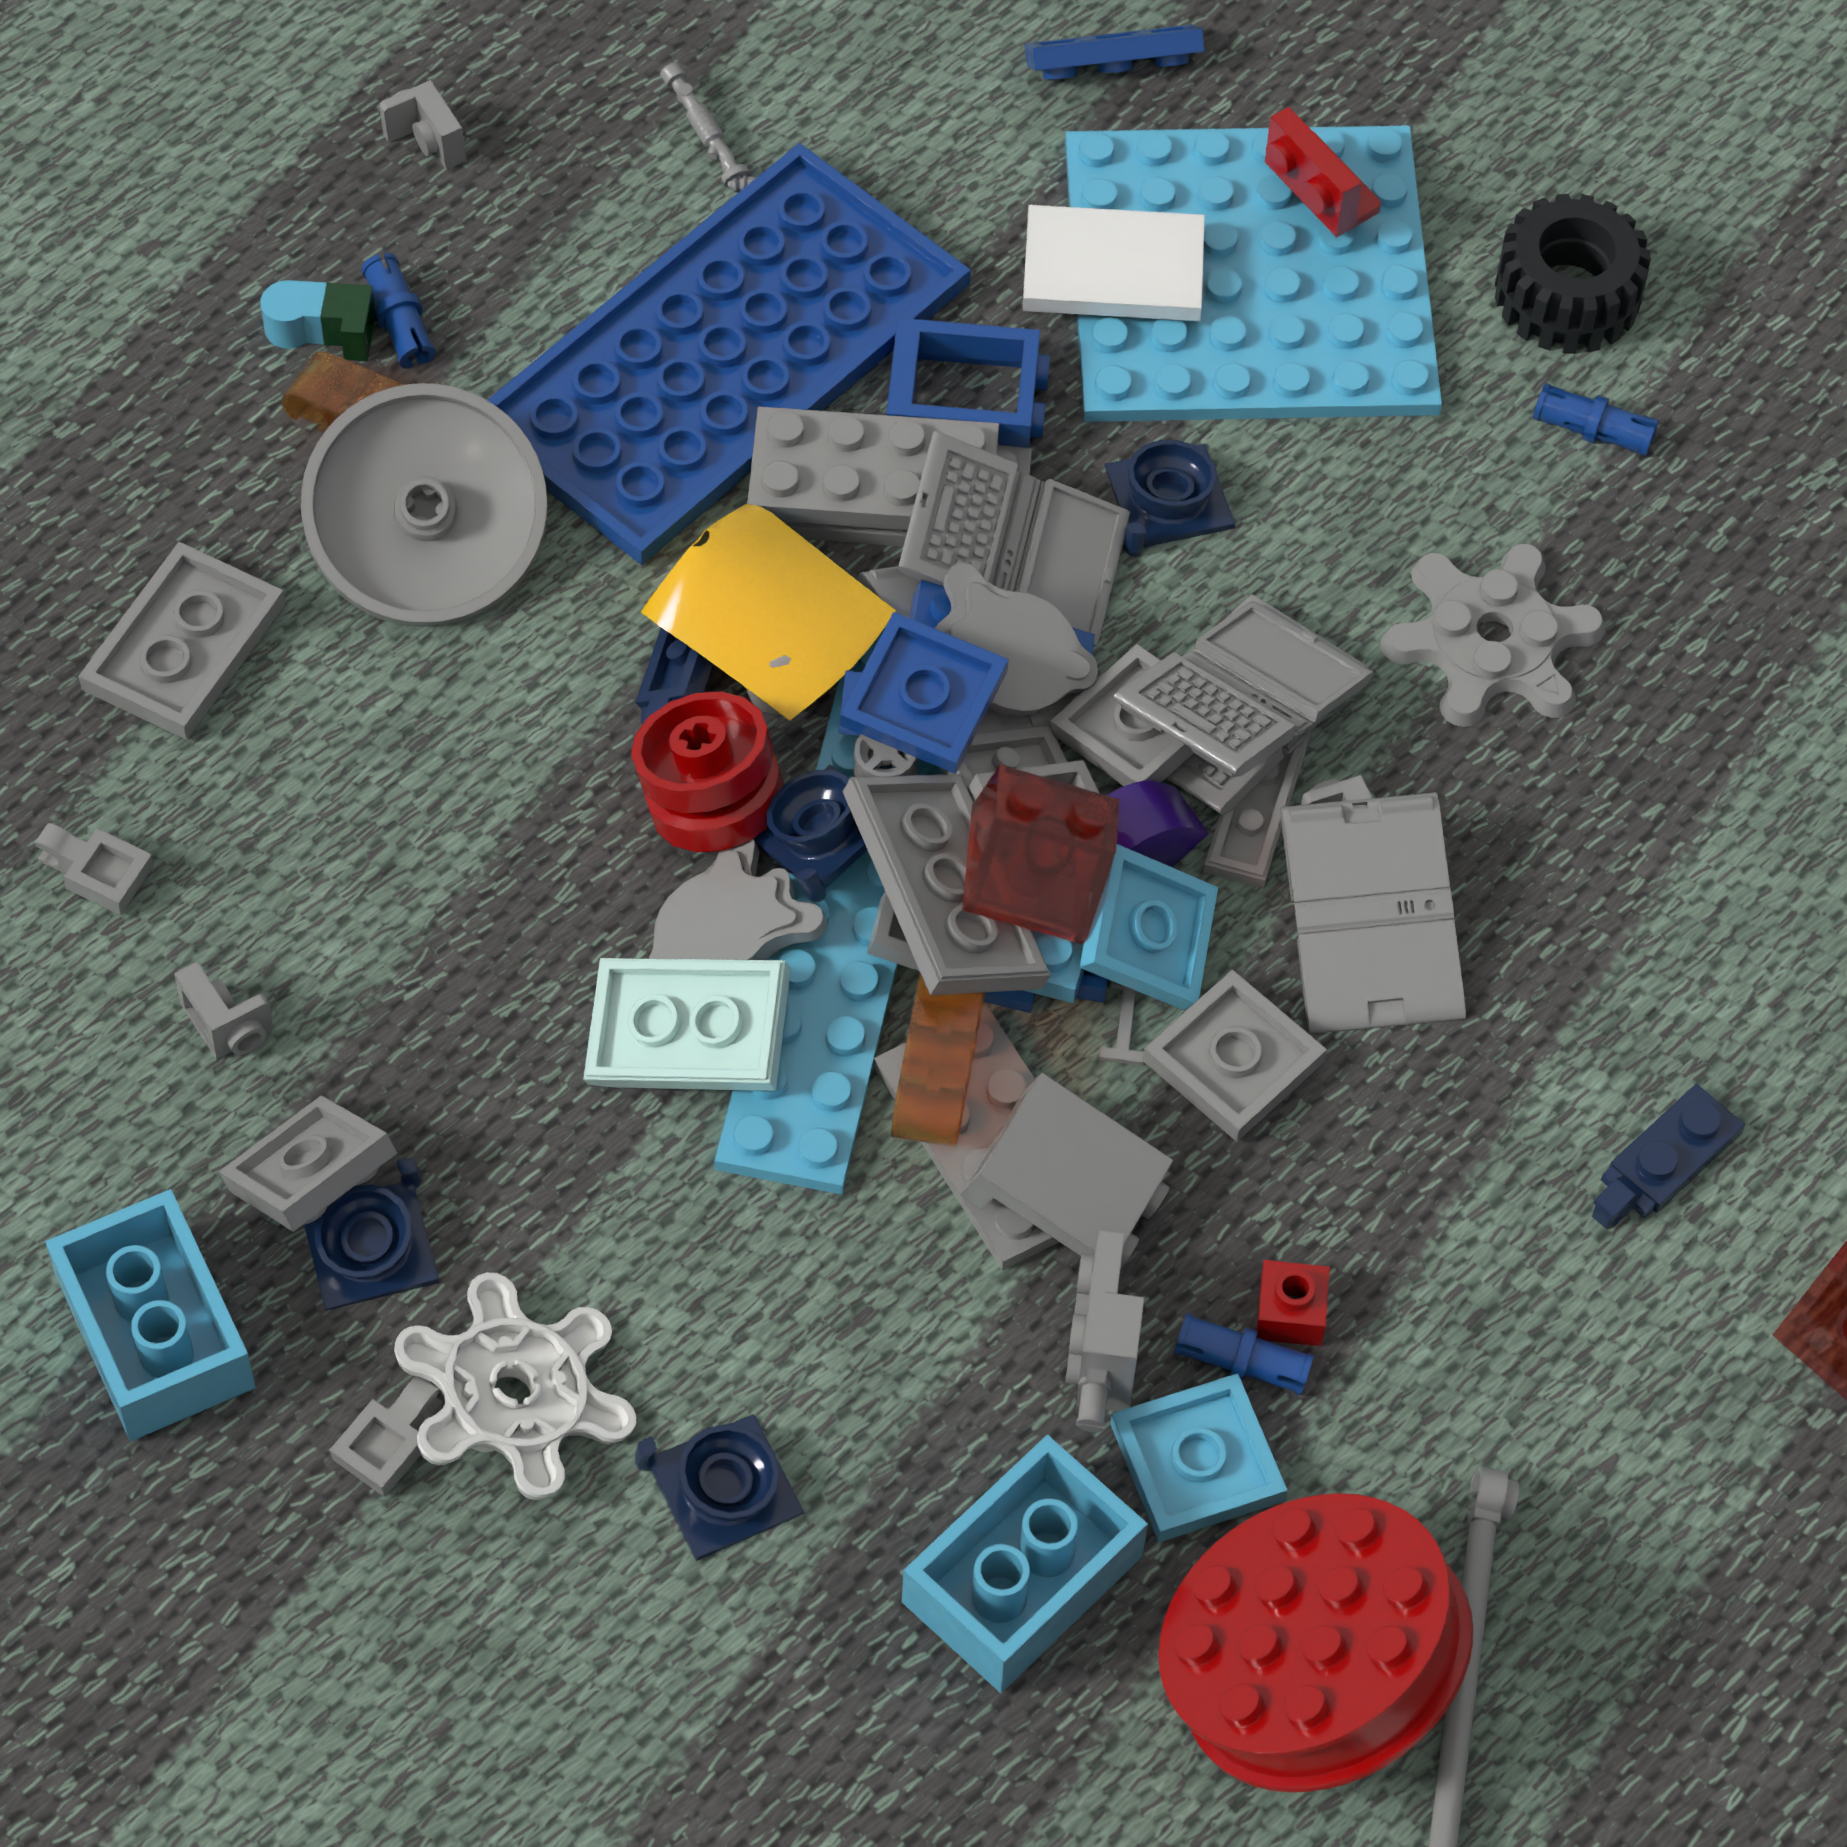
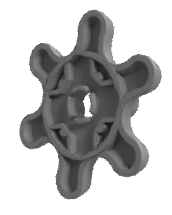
(1482, 667)

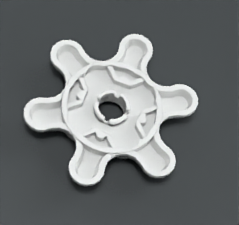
(542, 1357)

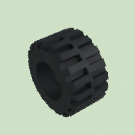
(1567, 307)

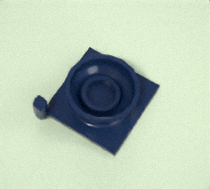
(1169, 494)
(812, 830)
(372, 1242)
(721, 1485)

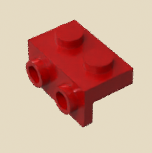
(1317, 174)

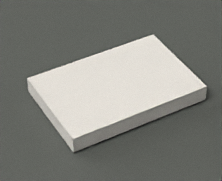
(1114, 263)

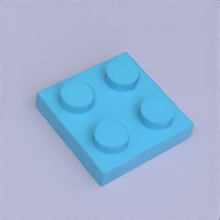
(1151, 929)
(1198, 1457)

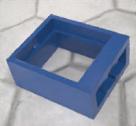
(974, 345)

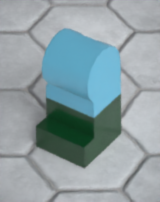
(321, 315)

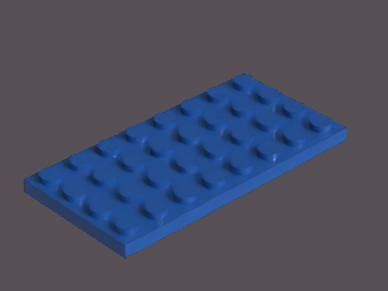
(761, 306)

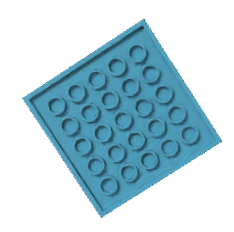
(1286, 306)

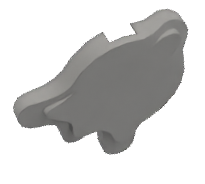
(1028, 631)
(734, 913)

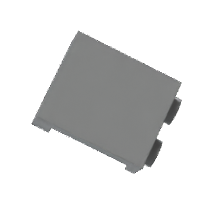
(1070, 1169)

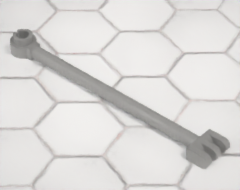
(1494, 1501)

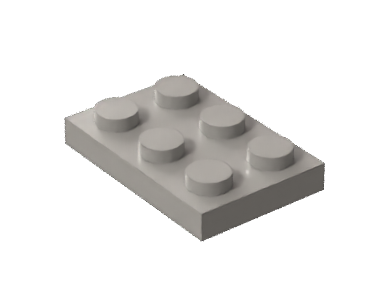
(182, 640)

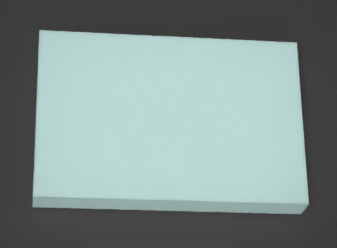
(687, 1024)

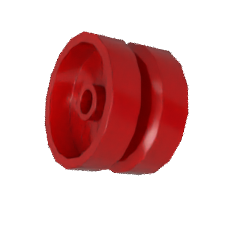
(707, 771)

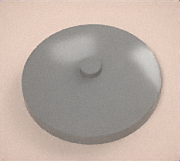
(424, 505)

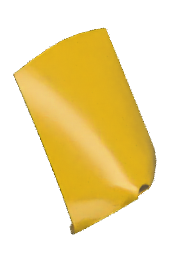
(766, 593)

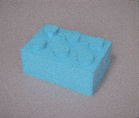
(151, 1315)
(1023, 1563)

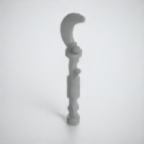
(734, 175)

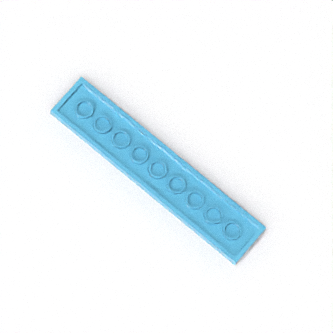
(830, 1026)

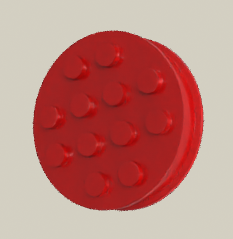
(1316, 1642)

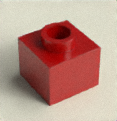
(1291, 1319)

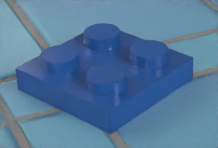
(924, 692)

